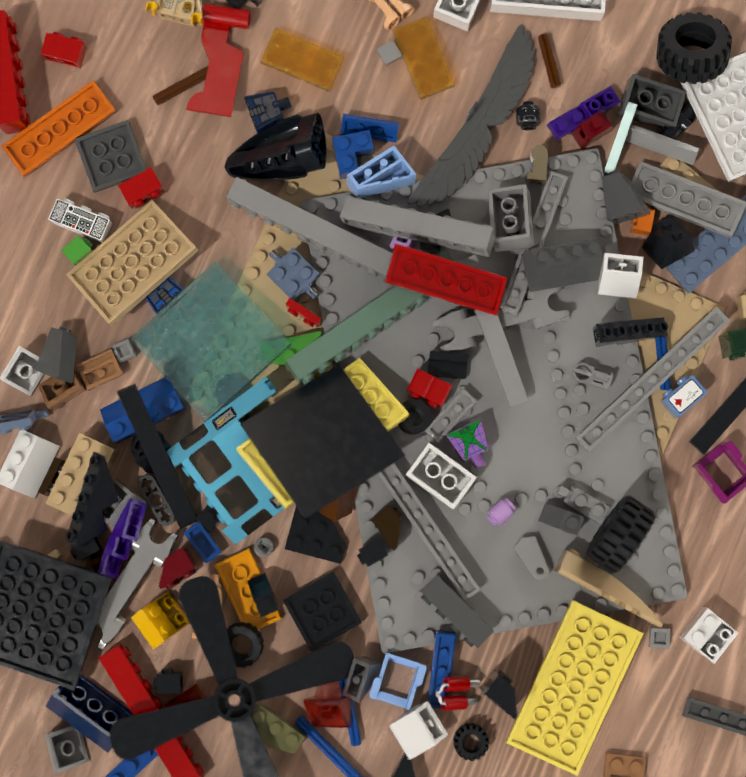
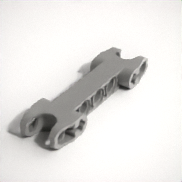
(467, 328)
(146, 554)

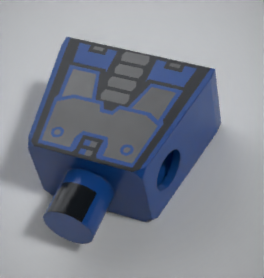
(163, 294)

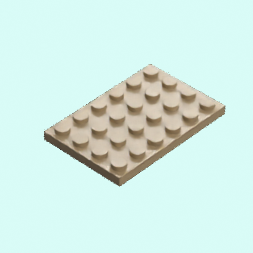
(132, 263)

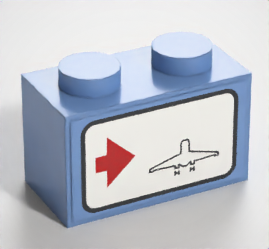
(683, 396)

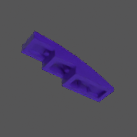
(120, 540)

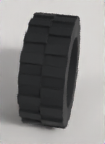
(256, 641)

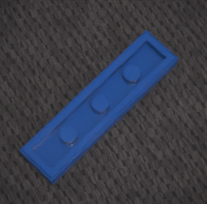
(441, 665)

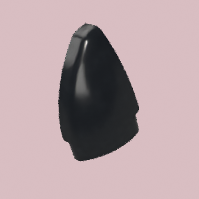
(281, 151)

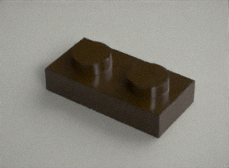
(51, 476)

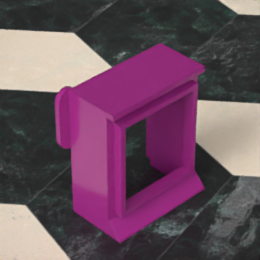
(734, 456)

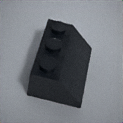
(501, 692)

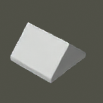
(21, 371)

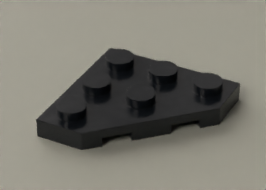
(315, 537)

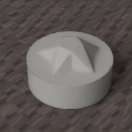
(263, 547)

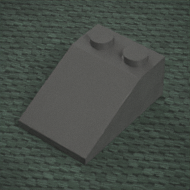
(656, 101)

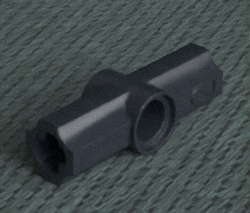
(685, 119)

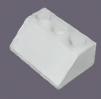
(27, 463)

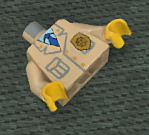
(178, 11)

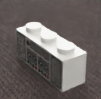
(80, 220)

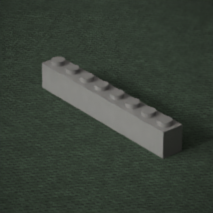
(418, 226)

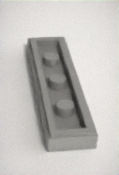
(662, 144)

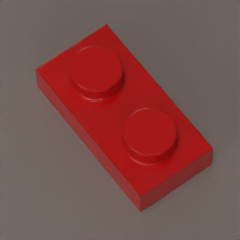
(309, 317)

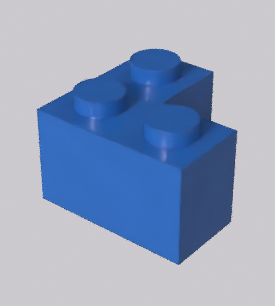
(349, 147)

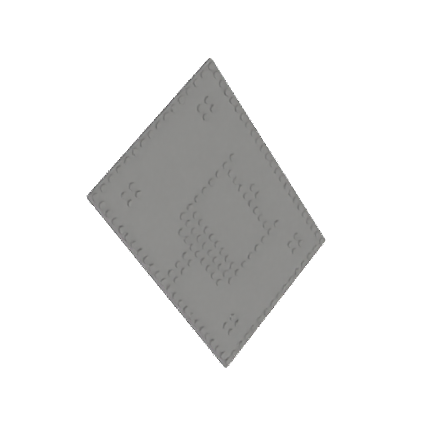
(528, 444)

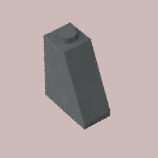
(622, 199)
(58, 355)

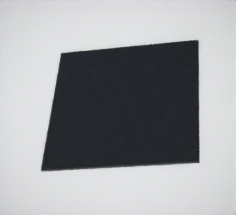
(322, 441)

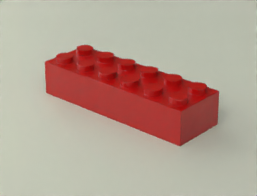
(12, 100)

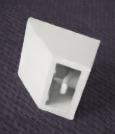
(620, 275)
(708, 634)
(418, 730)

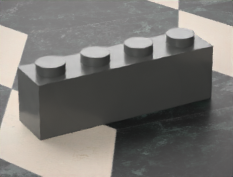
(457, 611)

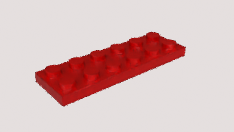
(445, 279)

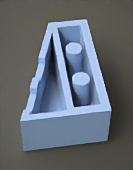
(381, 174)

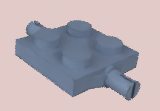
(293, 274)
(21, 420)

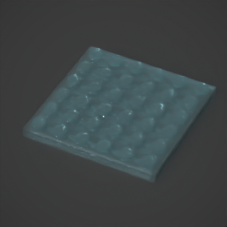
(210, 341)

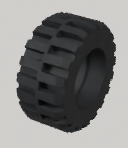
(695, 31)
(620, 534)

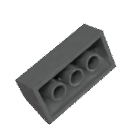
(563, 264)

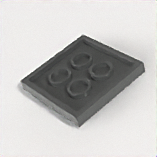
(110, 156)

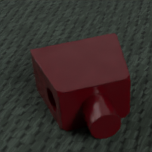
(593, 129)

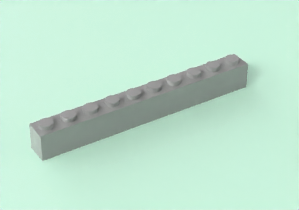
(309, 228)

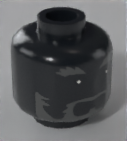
(528, 116)

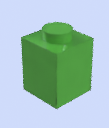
(77, 249)

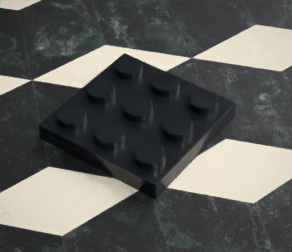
(322, 611)

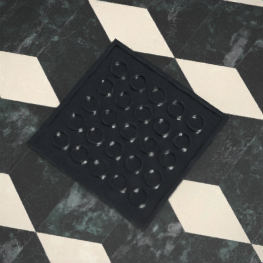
(47, 614)

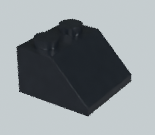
(668, 242)

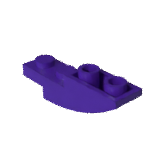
(570, 120)

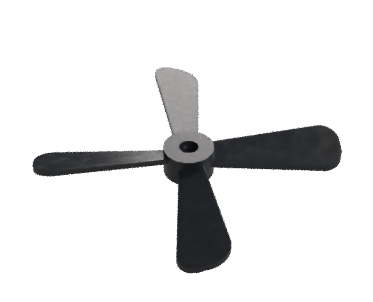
(203, 608)

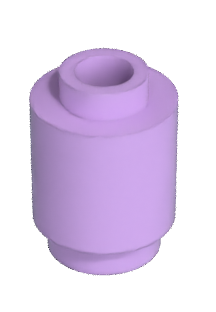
(501, 512)

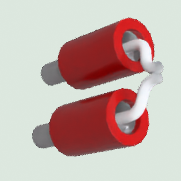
(454, 684)

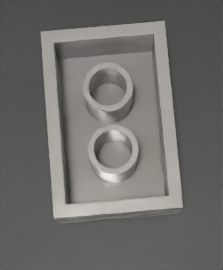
(511, 217)

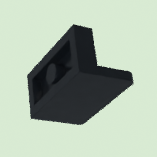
(448, 364)

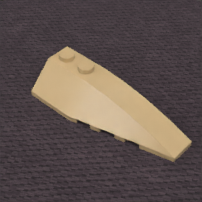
(600, 582)

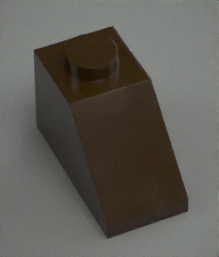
(389, 525)

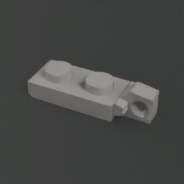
(584, 503)

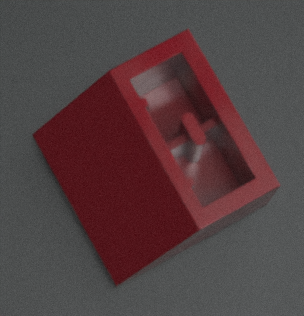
(176, 566)

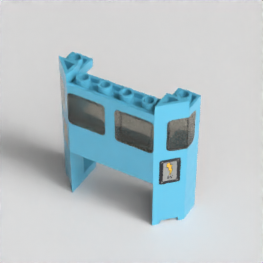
(221, 472)

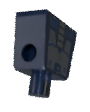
(266, 109)

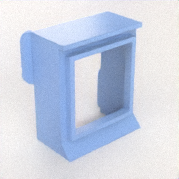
(417, 680)

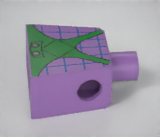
(469, 443)

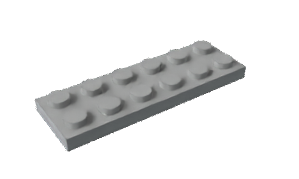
(688, 200)

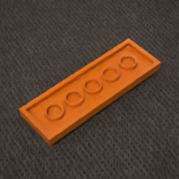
(58, 128)

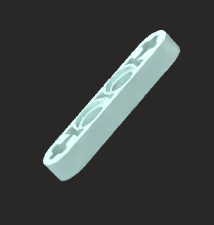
(621, 137)

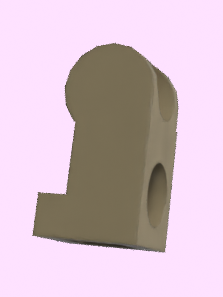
(539, 161)

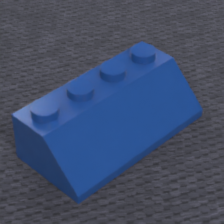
(160, 400)

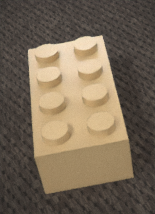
(71, 478)

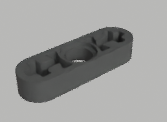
(145, 490)

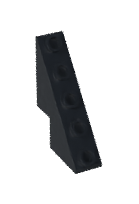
(629, 331)
(95, 496)

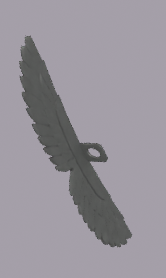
(472, 140)

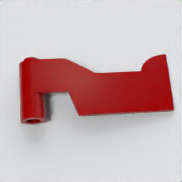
(223, 58)

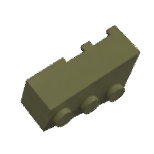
(276, 730)

